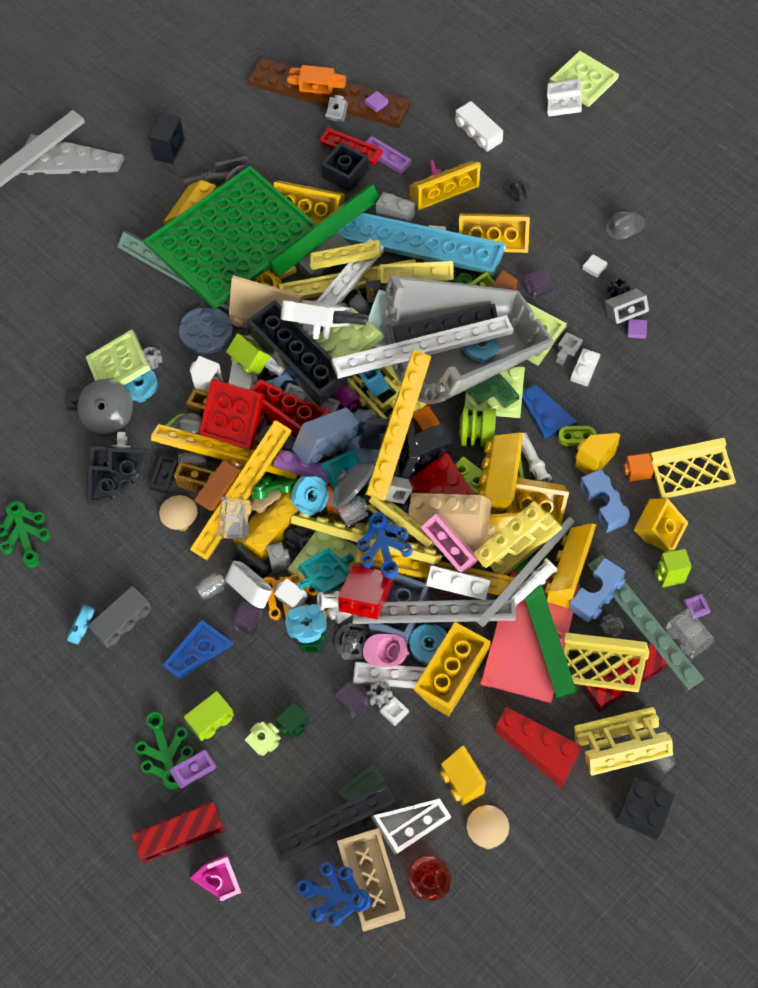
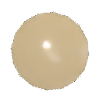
(260, 505)
(178, 512)
(487, 826)

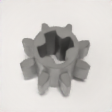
(153, 357)
(383, 690)

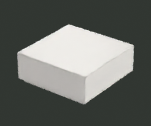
(594, 266)
(394, 711)

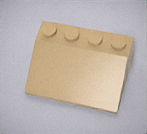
(250, 297)
(465, 513)

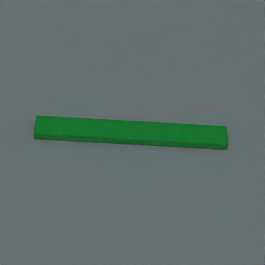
(323, 230)
(548, 638)

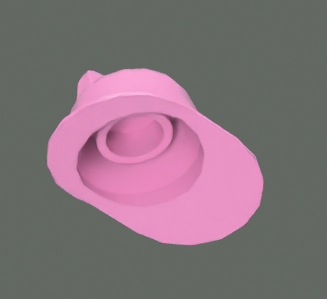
(385, 650)

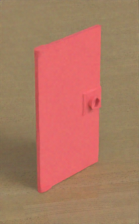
(516, 655)

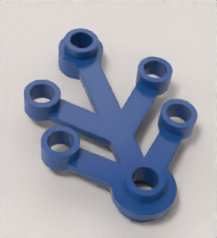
(383, 542)
(335, 894)

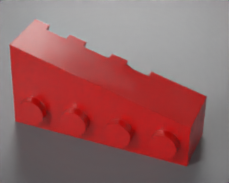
(287, 408)
(539, 745)

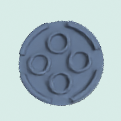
(205, 330)

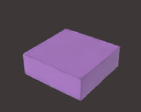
(376, 101)
(637, 328)
(697, 605)

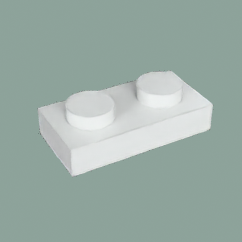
(585, 367)

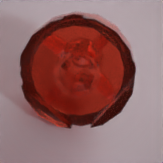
(429, 878)

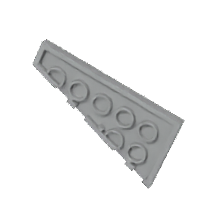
(71, 157)

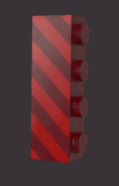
(604, 697)
(178, 832)

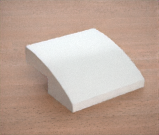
(564, 97)

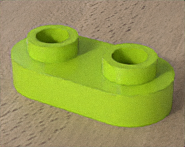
(575, 433)

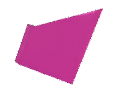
(218, 878)

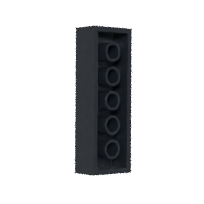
(296, 353)

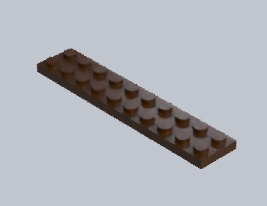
(274, 75)

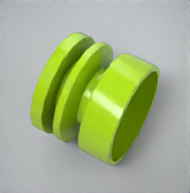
(477, 426)

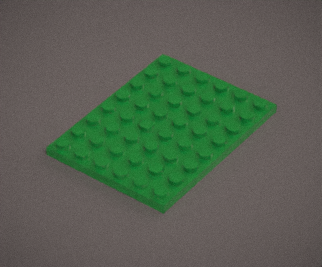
(229, 235)

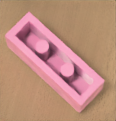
(450, 543)

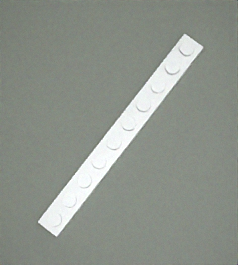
(334, 295)
(427, 344)

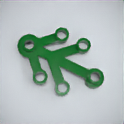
(285, 484)
(21, 530)
(165, 754)

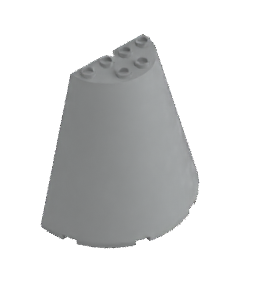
(453, 370)

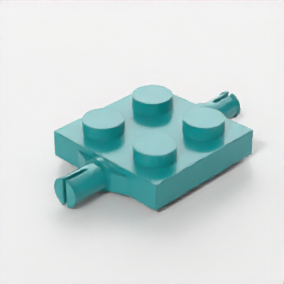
(324, 571)

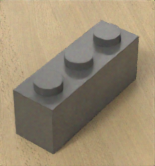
(304, 264)
(119, 617)

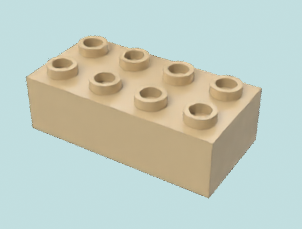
(373, 873)

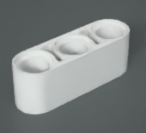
(248, 584)

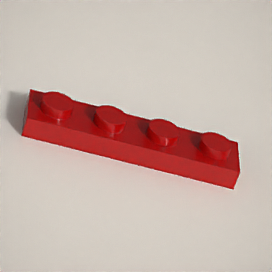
(332, 138)

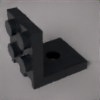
(372, 440)

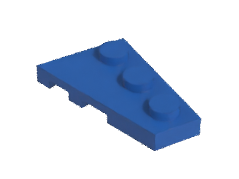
(546, 412)
(196, 649)

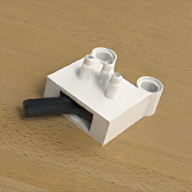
(321, 315)

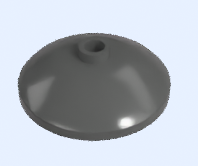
(117, 407)
(351, 483)

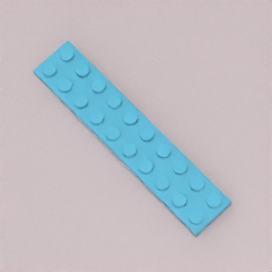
(426, 242)

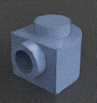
(362, 416)

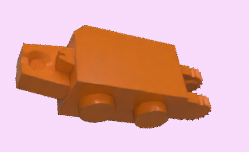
(316, 79)

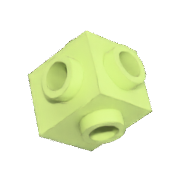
(257, 741)

